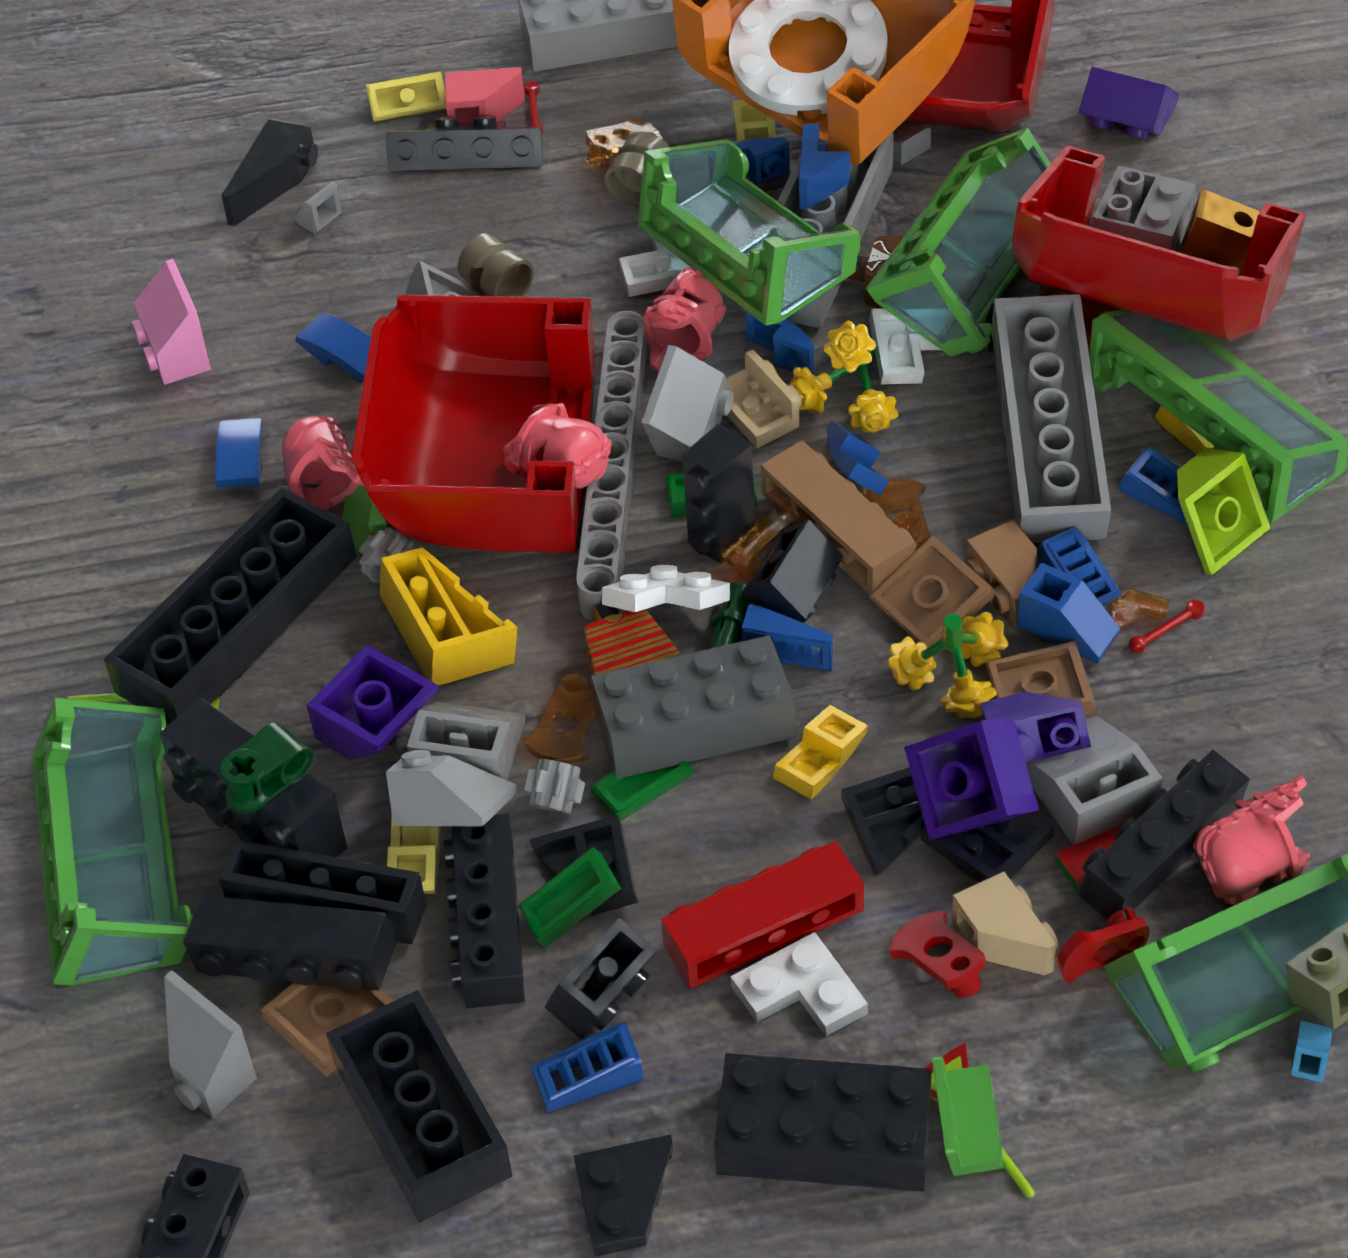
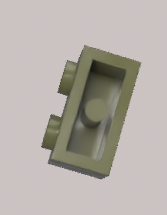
(1321, 978)

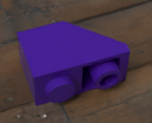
(1043, 723)

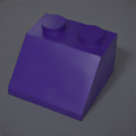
(1127, 102)
(367, 704)
(971, 777)

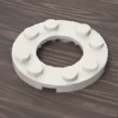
(792, 91)

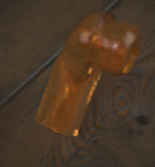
(1134, 604)

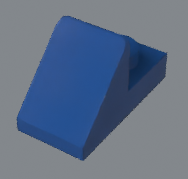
(820, 170)

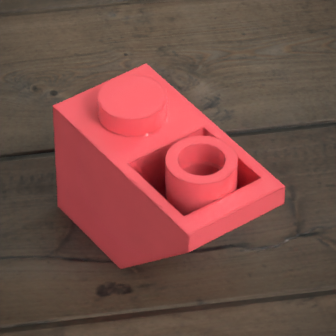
(483, 93)

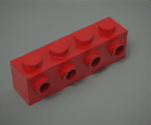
(762, 914)

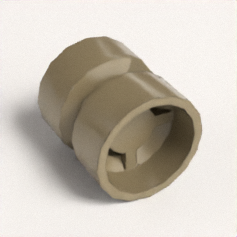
(626, 170)
(494, 267)

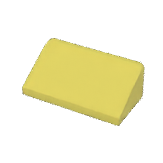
(406, 96)

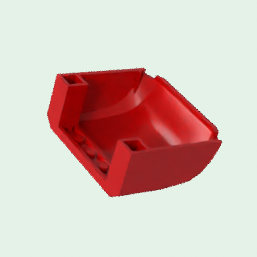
(996, 71)
(1068, 255)
(444, 397)

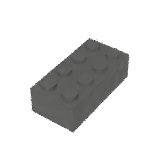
(694, 706)

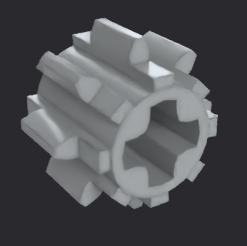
(381, 545)
(554, 786)

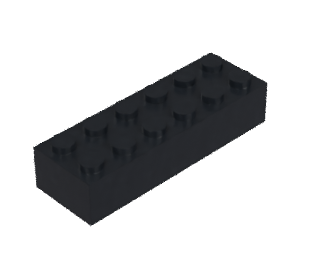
(232, 606)

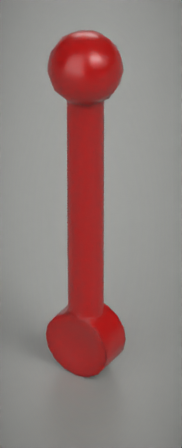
(532, 89)
(1193, 610)

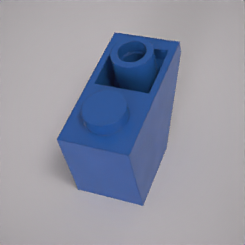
(1065, 611)

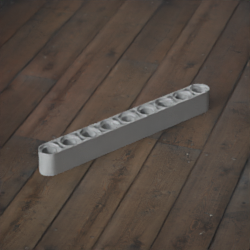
(610, 496)

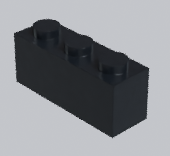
(718, 491)

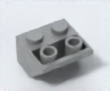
(1146, 207)
(469, 734)

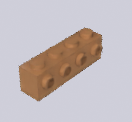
(853, 524)

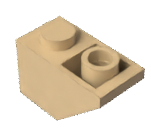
(1003, 926)

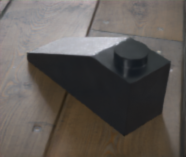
(269, 169)

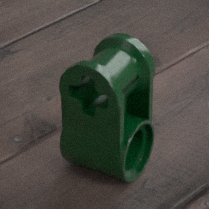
(269, 763)

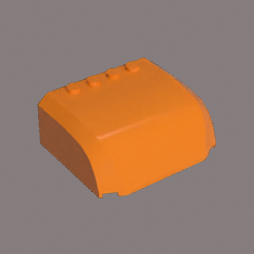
(860, 110)

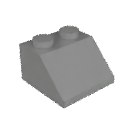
(684, 403)

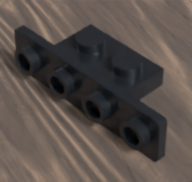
(464, 145)

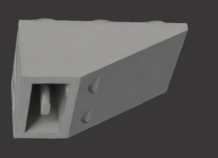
(1097, 784)

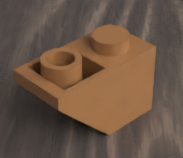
(1004, 561)

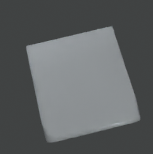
(910, 142)
(320, 209)

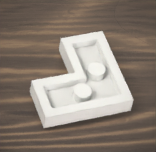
(650, 270)
(897, 349)
(665, 585)
(802, 974)

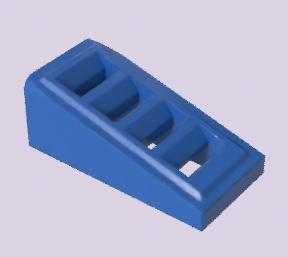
(1147, 491)
(1073, 549)
(790, 638)
(597, 1047)

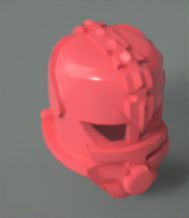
(684, 317)
(563, 441)
(316, 454)
(1252, 844)

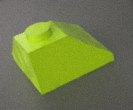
(1220, 506)

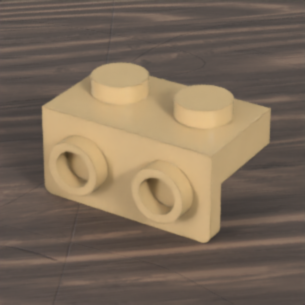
(762, 402)

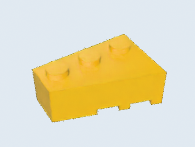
(441, 621)

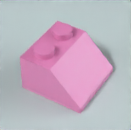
(170, 327)

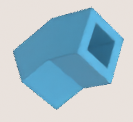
(1311, 1051)

